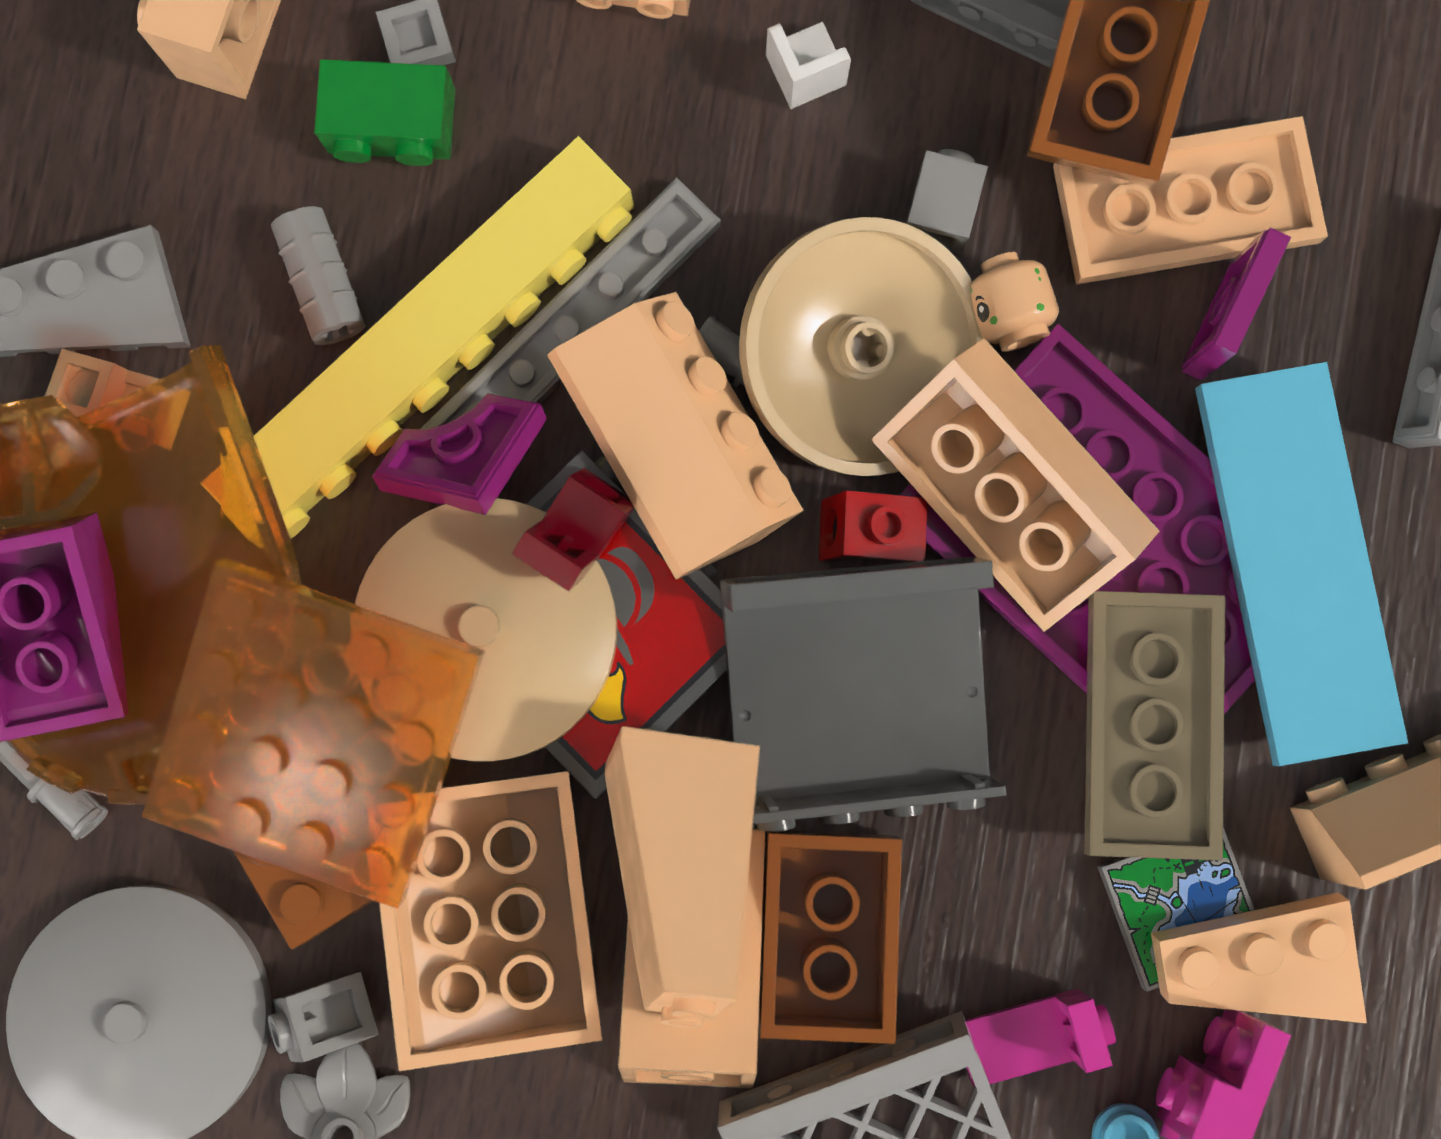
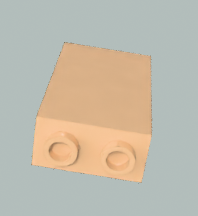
(684, 863)
(724, 1047)

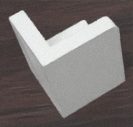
(806, 63)

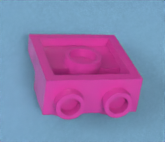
(1230, 1088)

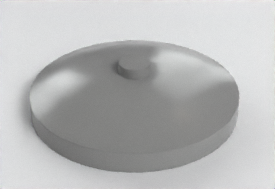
(138, 1015)

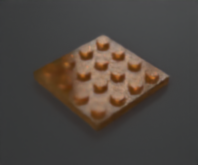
(311, 732)

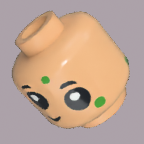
(1013, 301)

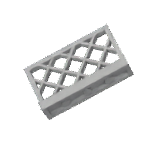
(864, 1079)

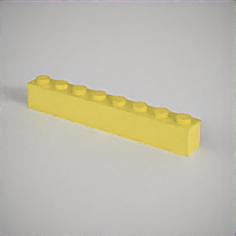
(441, 329)

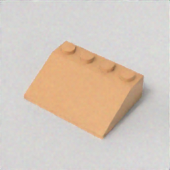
(493, 929)

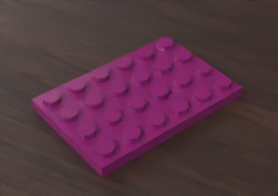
(1158, 472)

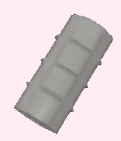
(317, 275)

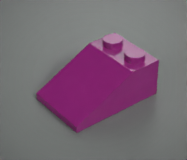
(58, 630)

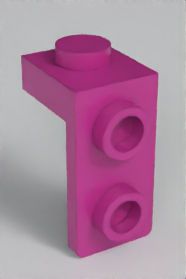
(1043, 1036)

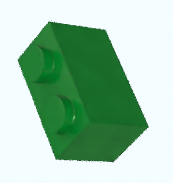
(385, 111)

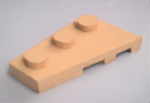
(1267, 961)

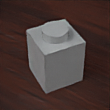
(947, 197)

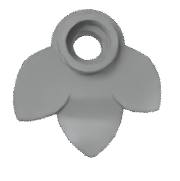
(343, 1096)

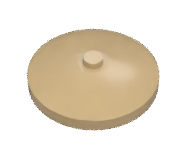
(850, 335)
(541, 643)

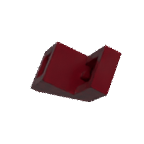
(575, 529)

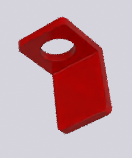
(873, 527)

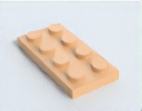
(1206, 208)

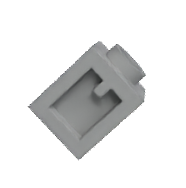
(322, 1018)

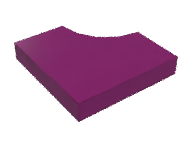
(464, 459)

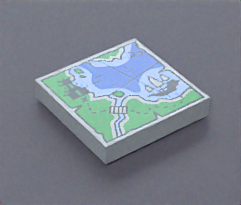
(1169, 894)

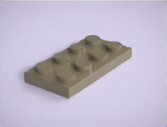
(1155, 725)

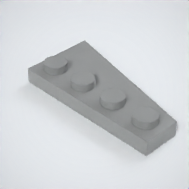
(92, 297)

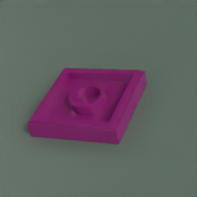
(1235, 304)

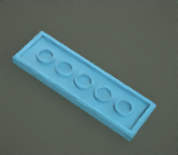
(1300, 565)

